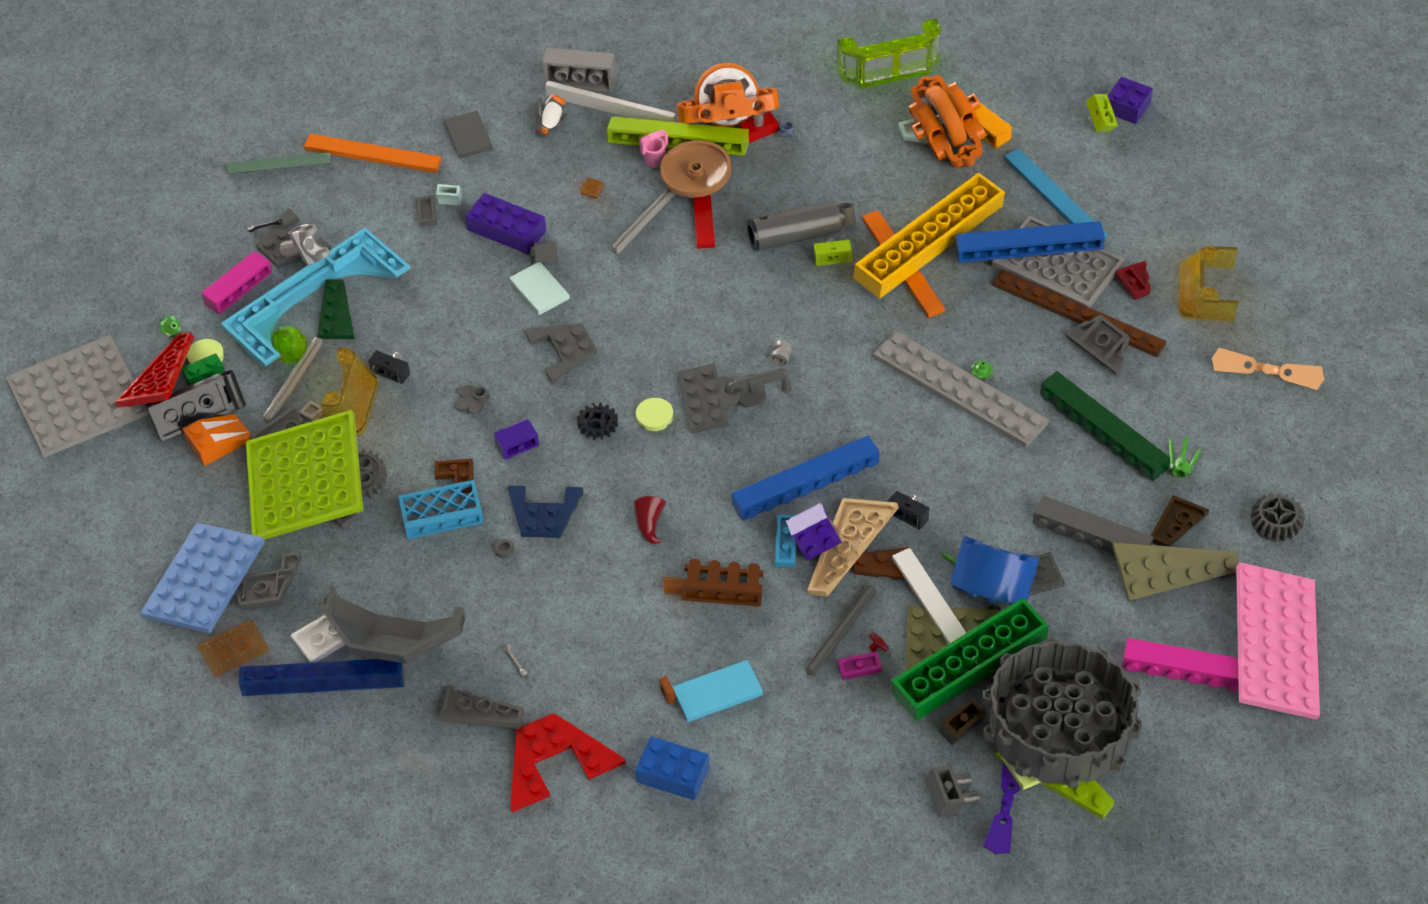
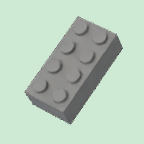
(580, 69)

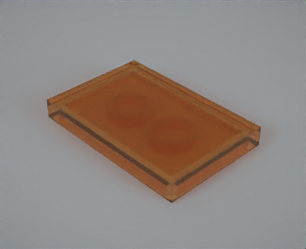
(233, 648)

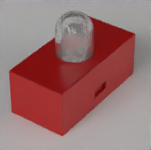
(760, 126)

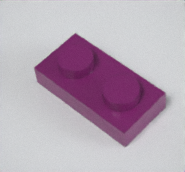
(859, 665)

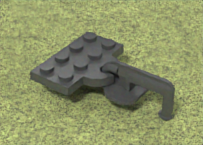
(709, 396)

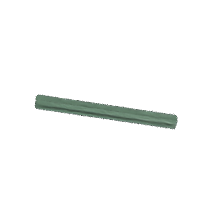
(276, 163)

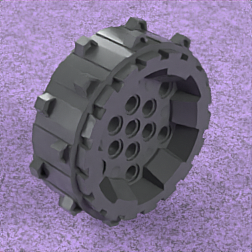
(1062, 712)

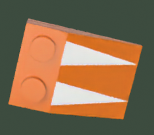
(215, 437)

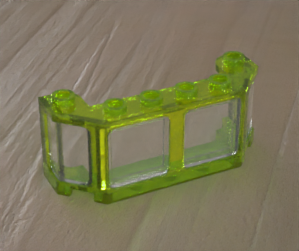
(890, 59)

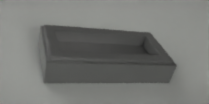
(426, 211)

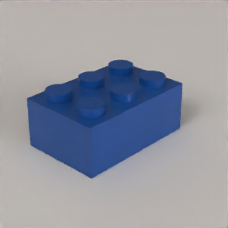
(672, 768)

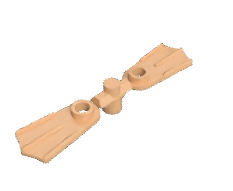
(1301, 374)

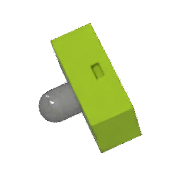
(1101, 113)
(832, 252)

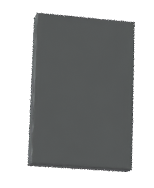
(468, 134)

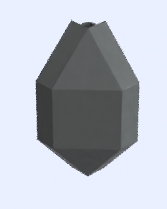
(387, 636)

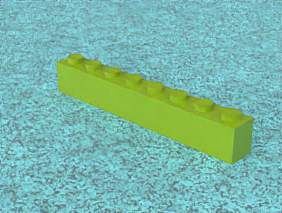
(631, 130)

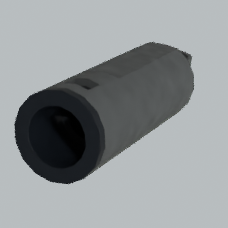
(799, 224)

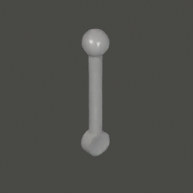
(507, 648)

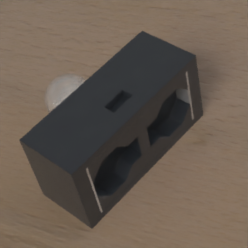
(390, 366)
(910, 509)

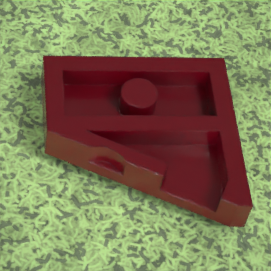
(1134, 279)

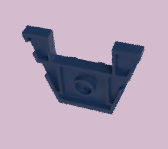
(543, 519)

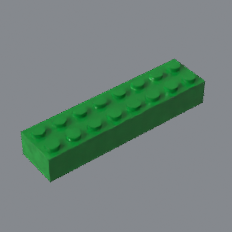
(968, 659)

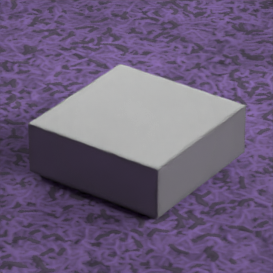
(311, 411)

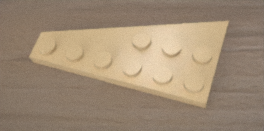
(857, 526)

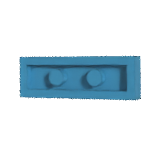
(785, 543)

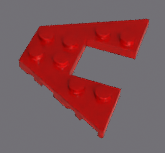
(545, 739)

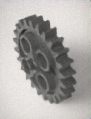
(372, 473)

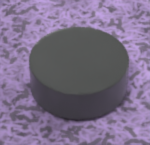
(504, 548)

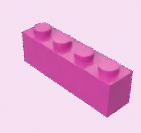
(236, 282)

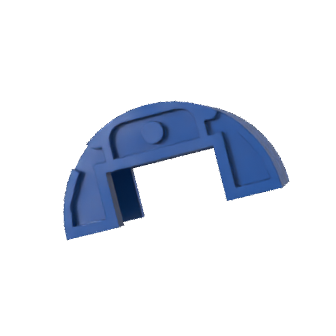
(993, 572)

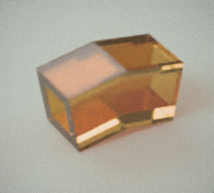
(673, 585)

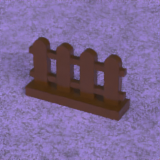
(722, 592)

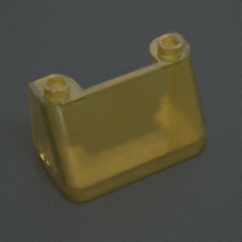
(357, 390)

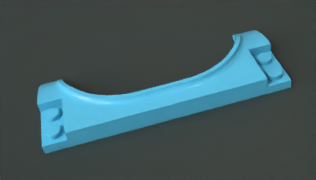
(355, 256)

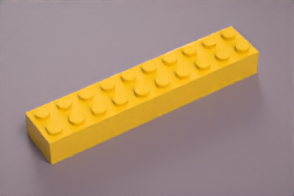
(928, 235)

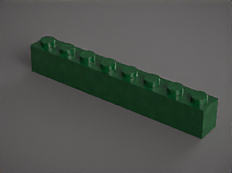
(1104, 426)

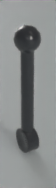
(251, 228)

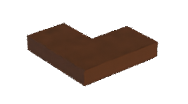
(459, 470)

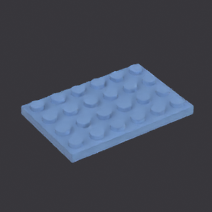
(202, 577)

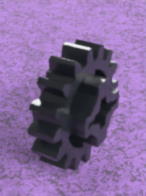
(597, 421)

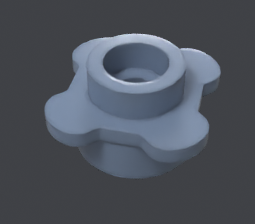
(786, 128)

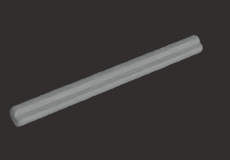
(642, 220)
(292, 380)

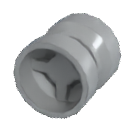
(781, 353)

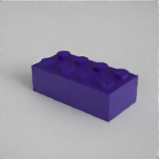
(505, 223)

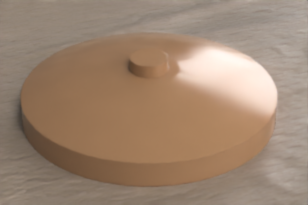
(695, 168)

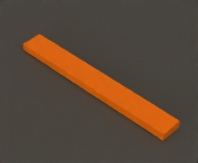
(373, 153)
(916, 282)

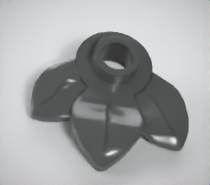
(471, 398)

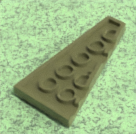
(1158, 569)

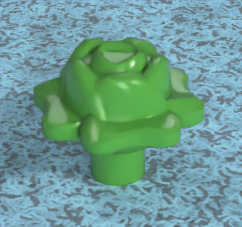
(170, 326)
(982, 369)

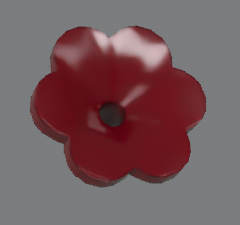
(878, 642)

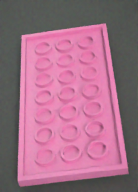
(1277, 641)

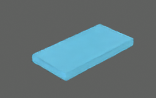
(717, 690)

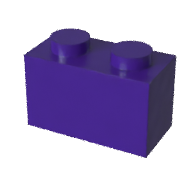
(516, 439)

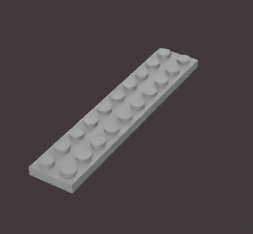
(961, 389)

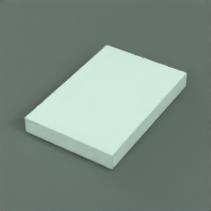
(539, 288)

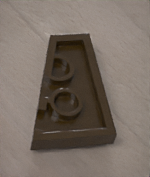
(1177, 521)

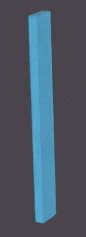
(1047, 188)

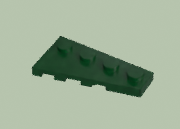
(335, 313)

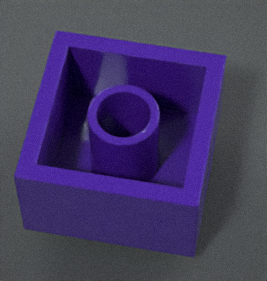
(1130, 99)
(814, 531)

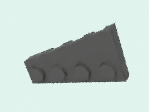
(470, 709)

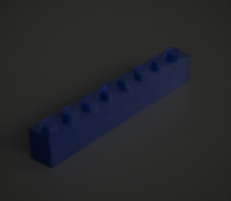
(320, 677)

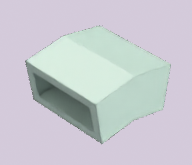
(449, 194)

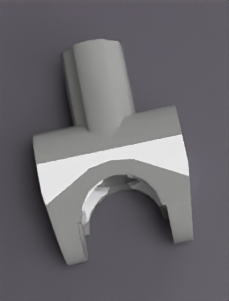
(303, 244)

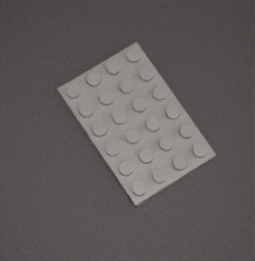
(1072, 275)

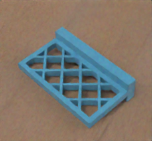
(442, 521)

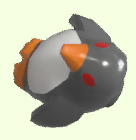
(549, 115)

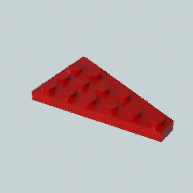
(160, 376)

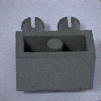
(946, 791)

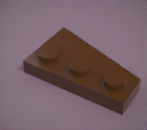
(878, 564)

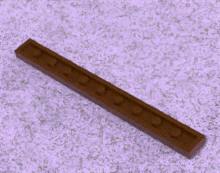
(1074, 311)

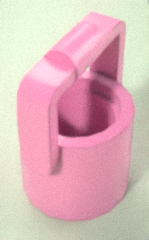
(654, 148)

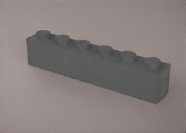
(1085, 526)

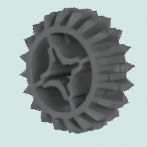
(1266, 520)

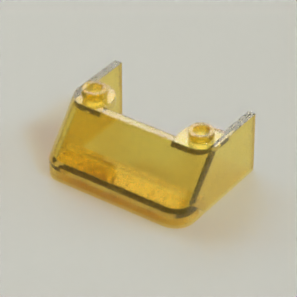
(1202, 302)

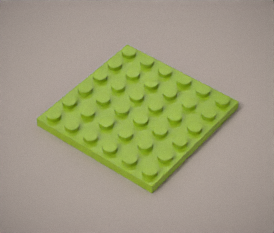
(304, 475)

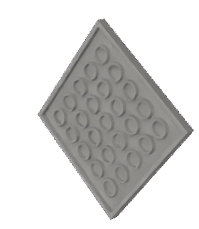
(75, 395)

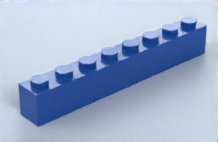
(1029, 241)
(805, 478)

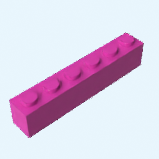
(1181, 664)

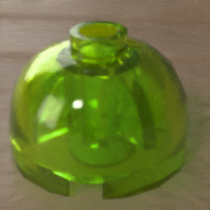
(289, 340)

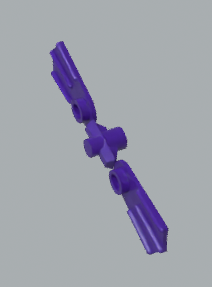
(1000, 834)

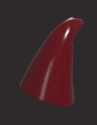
(647, 513)

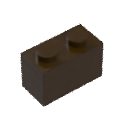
(962, 721)

